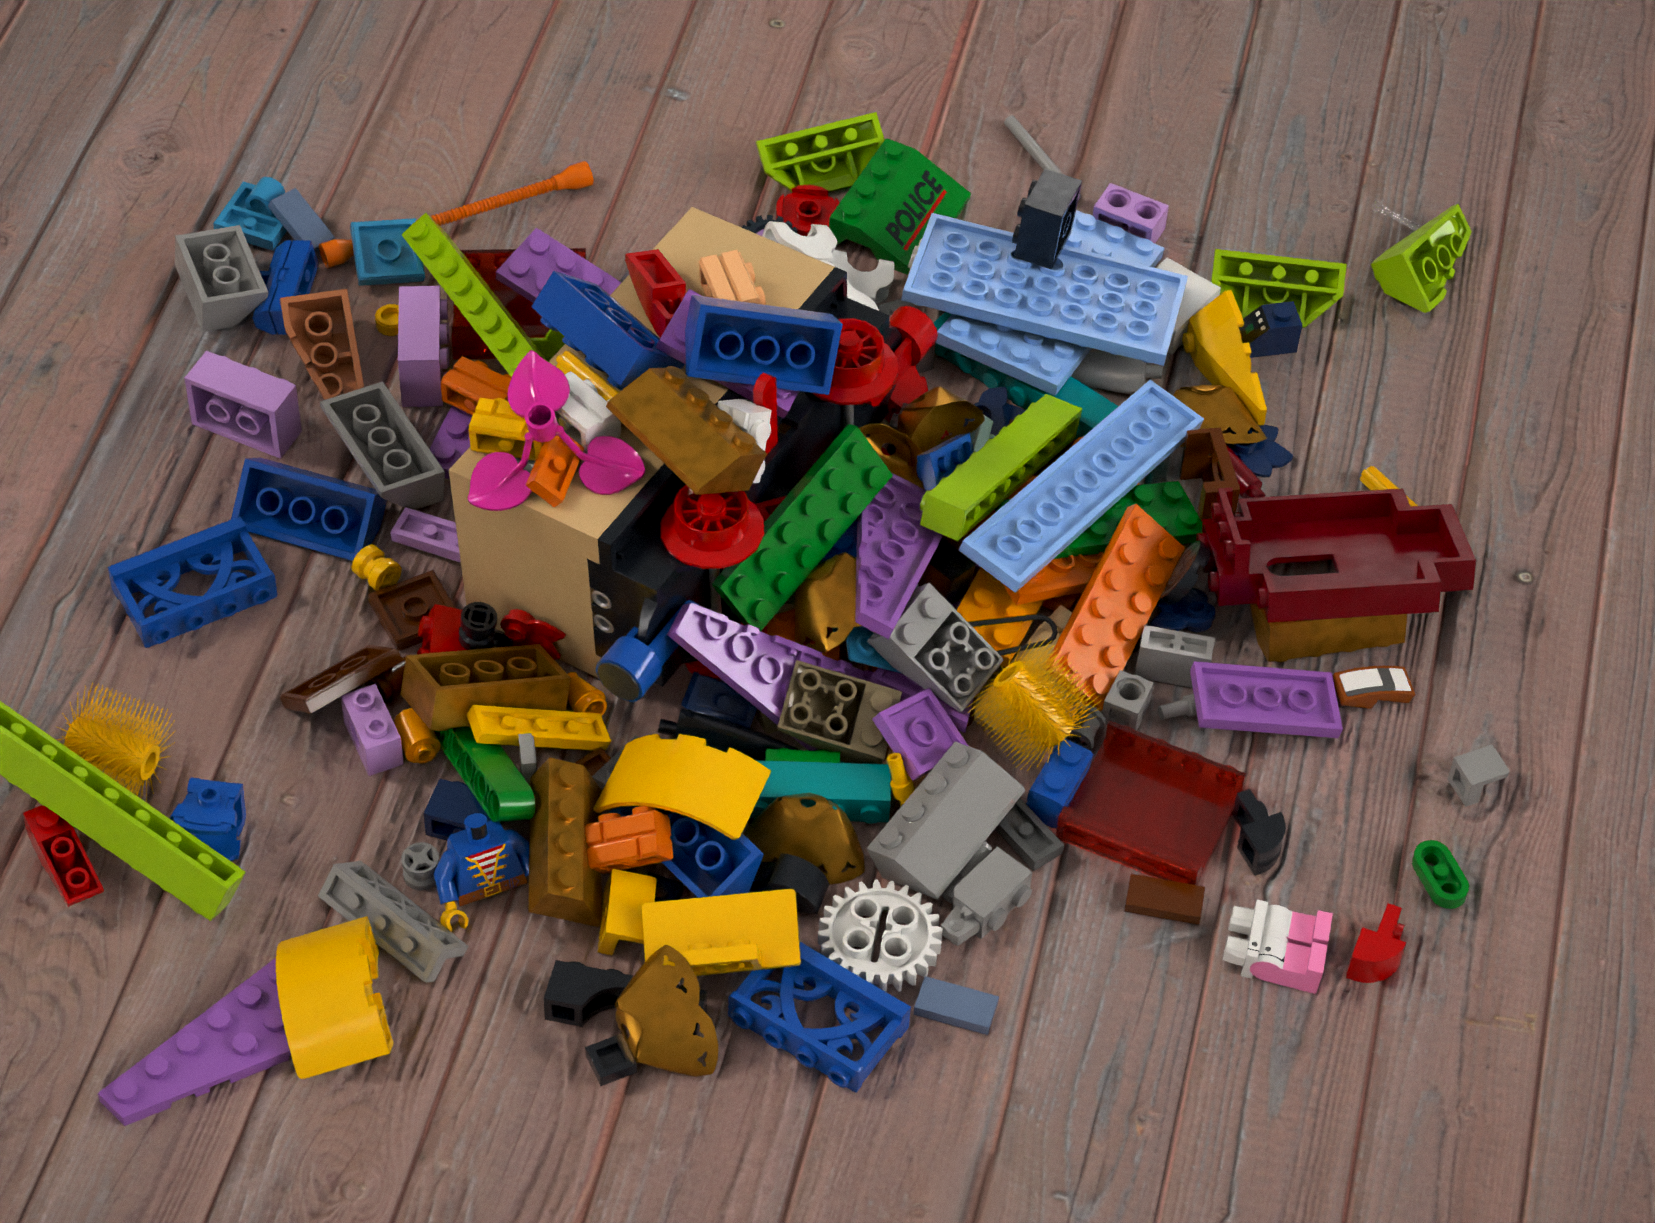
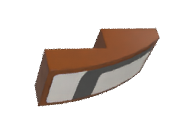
(1367, 685)

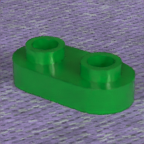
(1443, 876)

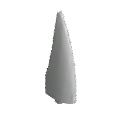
(1115, 372)

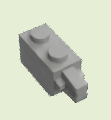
(987, 897)

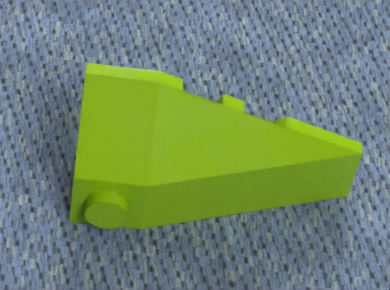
(1424, 261)

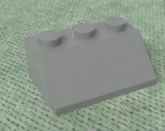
(219, 276)

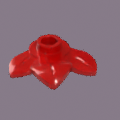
(525, 630)

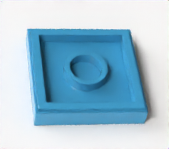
(384, 254)

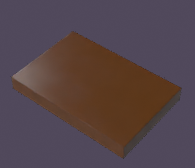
(340, 678)

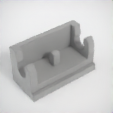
(1169, 655)

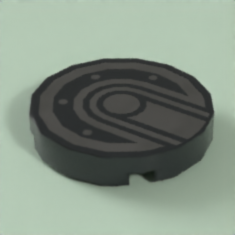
(1185, 572)

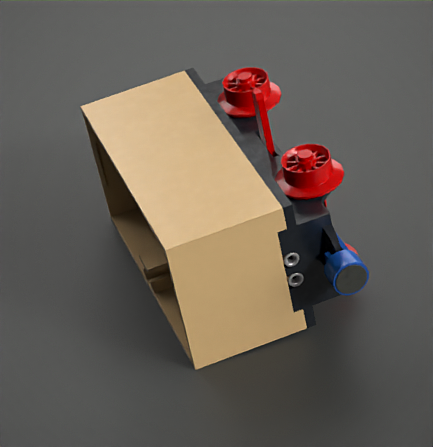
(629, 560)

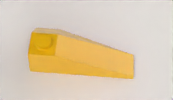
(1221, 356)

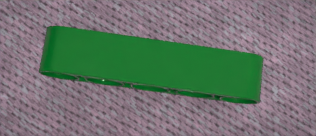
(489, 775)

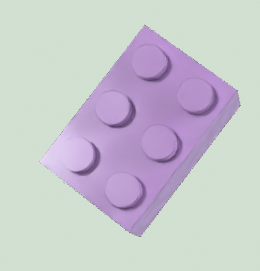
(421, 345)
(243, 404)

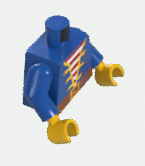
(479, 865)

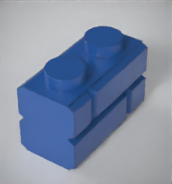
(1059, 781)

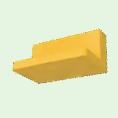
(622, 908)

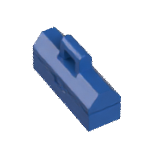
(289, 275)

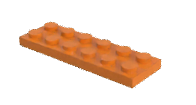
(1116, 604)

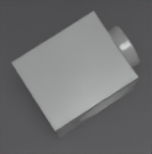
(1128, 700)

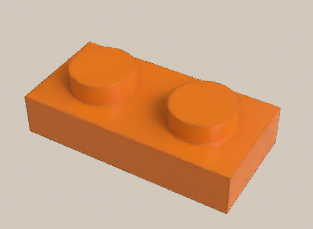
(553, 470)

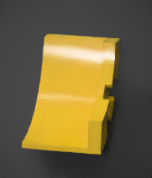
(687, 780)
(330, 998)

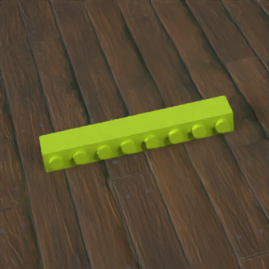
(469, 292)
(999, 467)
(115, 817)

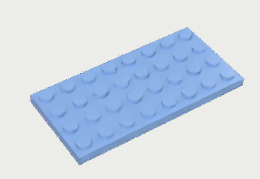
(1079, 301)
(1030, 356)

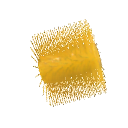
(1033, 704)
(115, 748)

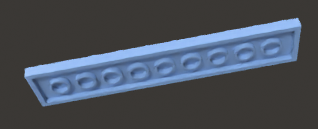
(1080, 486)

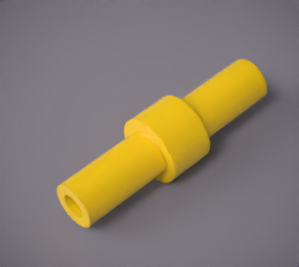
(902, 784)

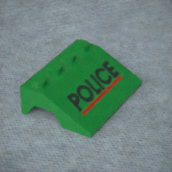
(894, 203)

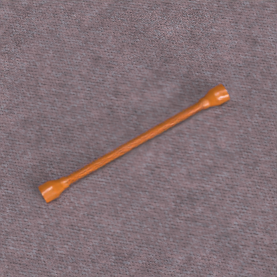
(573, 177)

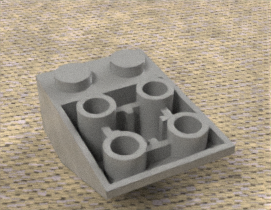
(938, 649)

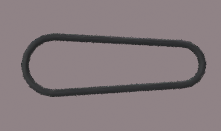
(1018, 619)

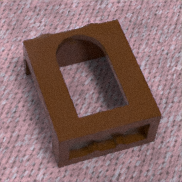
(1199, 460)

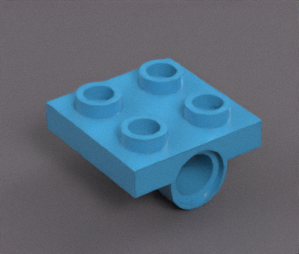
(251, 211)

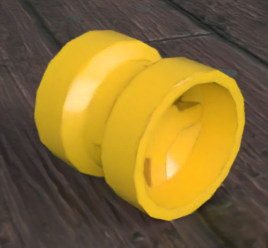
(372, 565)

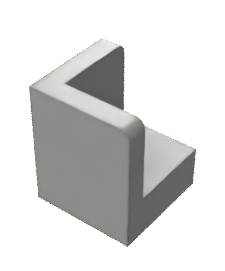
(1473, 771)

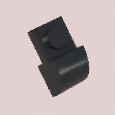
(1260, 834)
(795, 874)

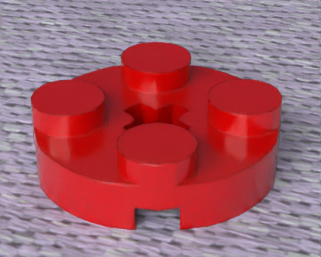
(804, 198)

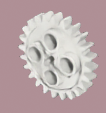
(915, 942)

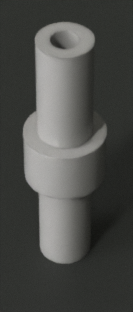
(1185, 706)

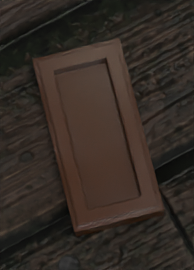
(1164, 899)

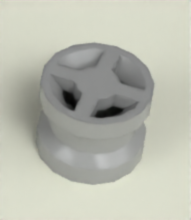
(415, 858)

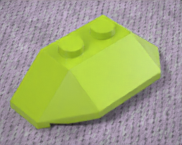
(824, 154)
(1279, 279)

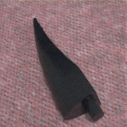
(722, 734)

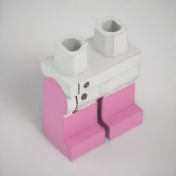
(1280, 945)

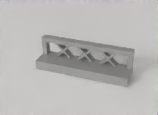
(395, 920)

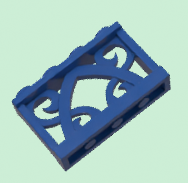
(194, 552)
(820, 1045)

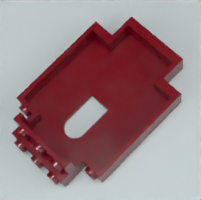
(1383, 550)

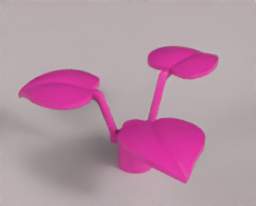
(535, 394)

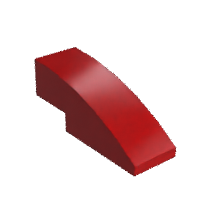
(656, 285)

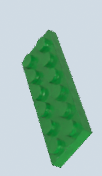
(1162, 501)
(804, 528)

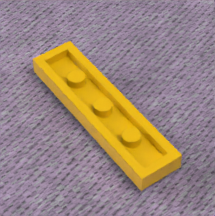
(549, 727)

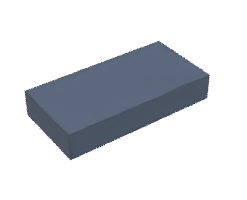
(300, 218)
(956, 1005)

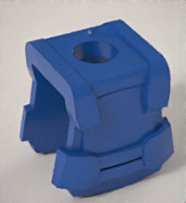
(213, 814)

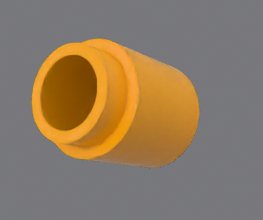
(417, 740)

